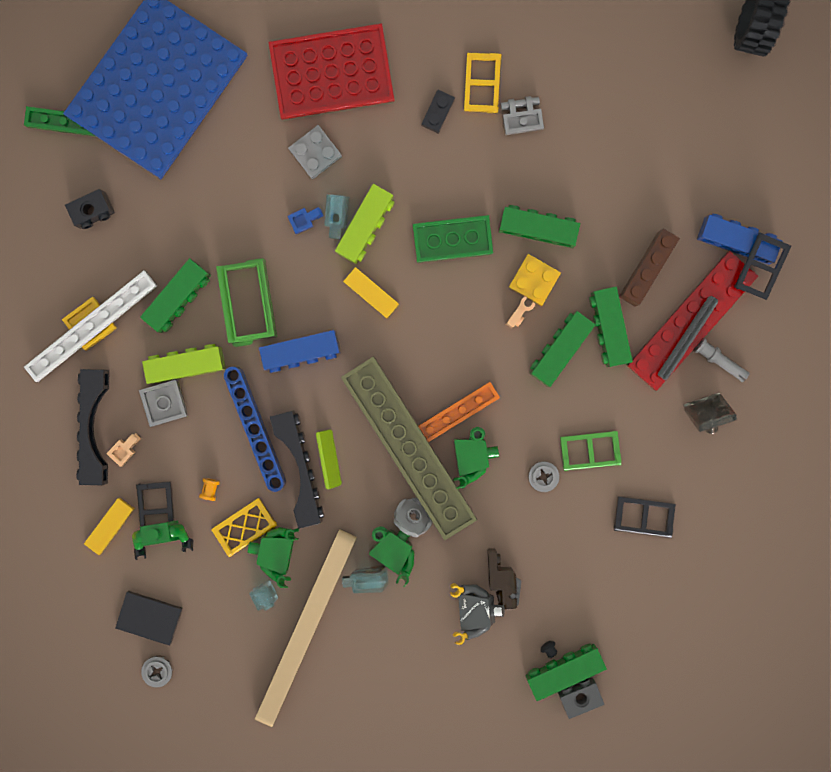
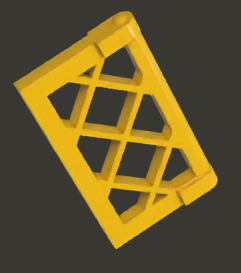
(229, 521)

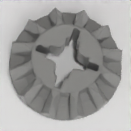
(552, 480)
(156, 680)

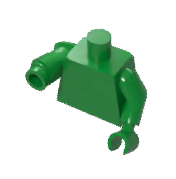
(473, 456)
(393, 552)

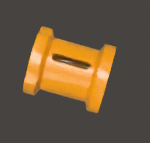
(209, 489)

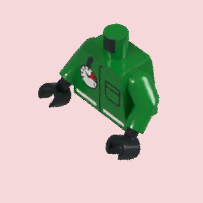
(159, 534)

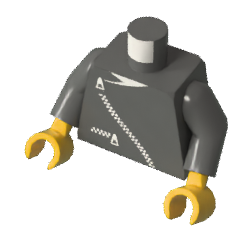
(475, 610)

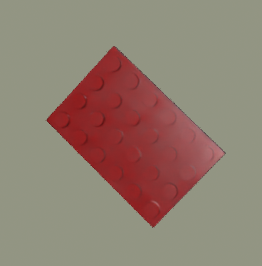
(331, 71)

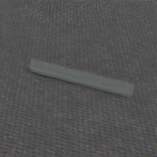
(688, 337)

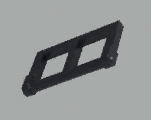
(775, 271)
(140, 487)
(642, 530)

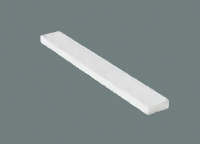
(90, 326)

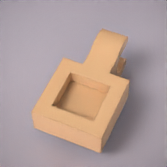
(517, 318)
(123, 451)

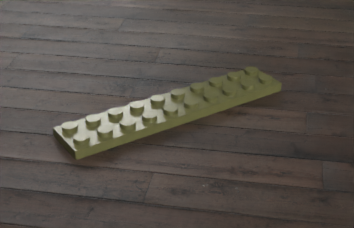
(409, 448)

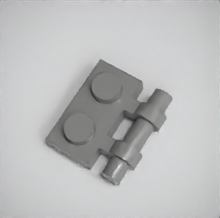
(522, 121)

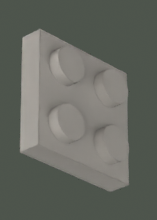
(315, 152)
(163, 403)

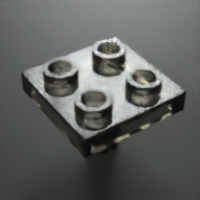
(710, 413)

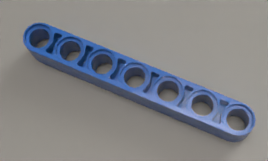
(255, 418)

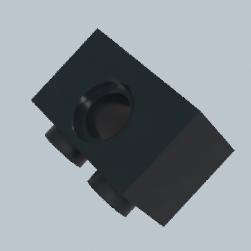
(79, 209)

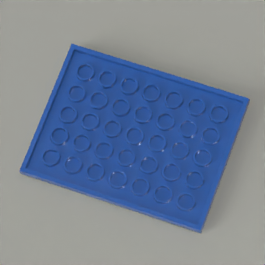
(155, 85)

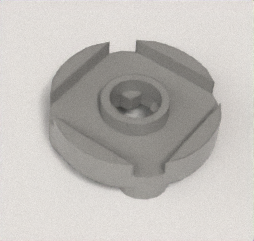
(405, 523)

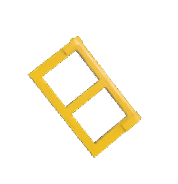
(475, 82)

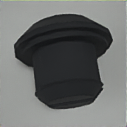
(549, 649)

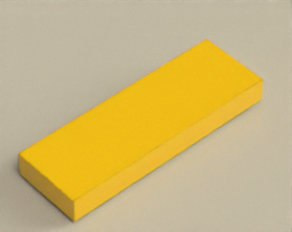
(371, 292)
(109, 526)

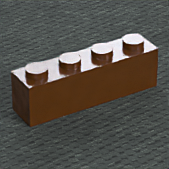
(649, 267)

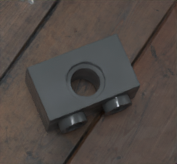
(591, 700)

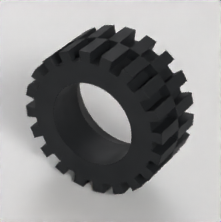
(760, 25)

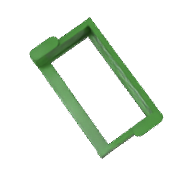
(227, 303)

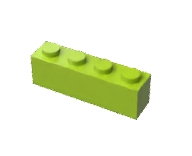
(364, 224)
(183, 365)

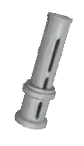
(714, 355)

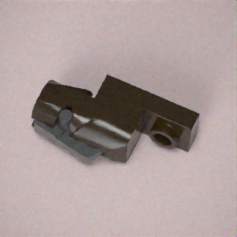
(504, 581)

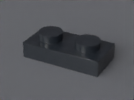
(438, 111)

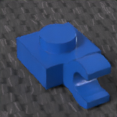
(302, 220)

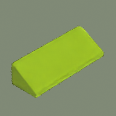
(328, 459)

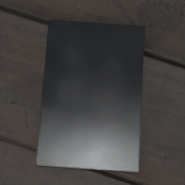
(148, 618)

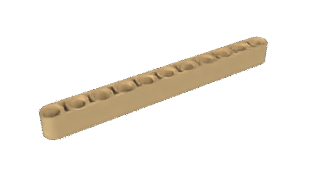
(305, 628)

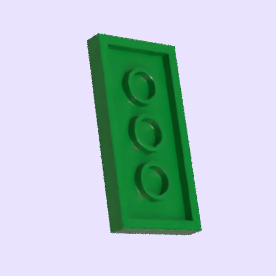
(453, 239)

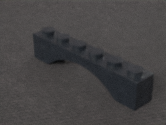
(286, 429)
(92, 466)

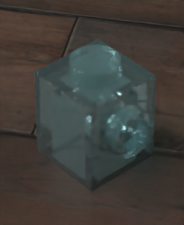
(264, 596)

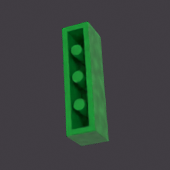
(539, 227)
(175, 296)
(611, 327)
(562, 349)
(565, 672)

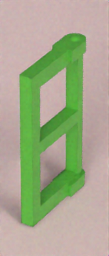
(592, 464)

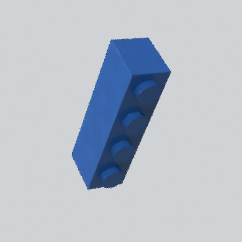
(736, 238)
(300, 350)

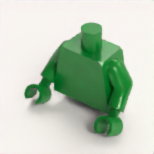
(275, 553)

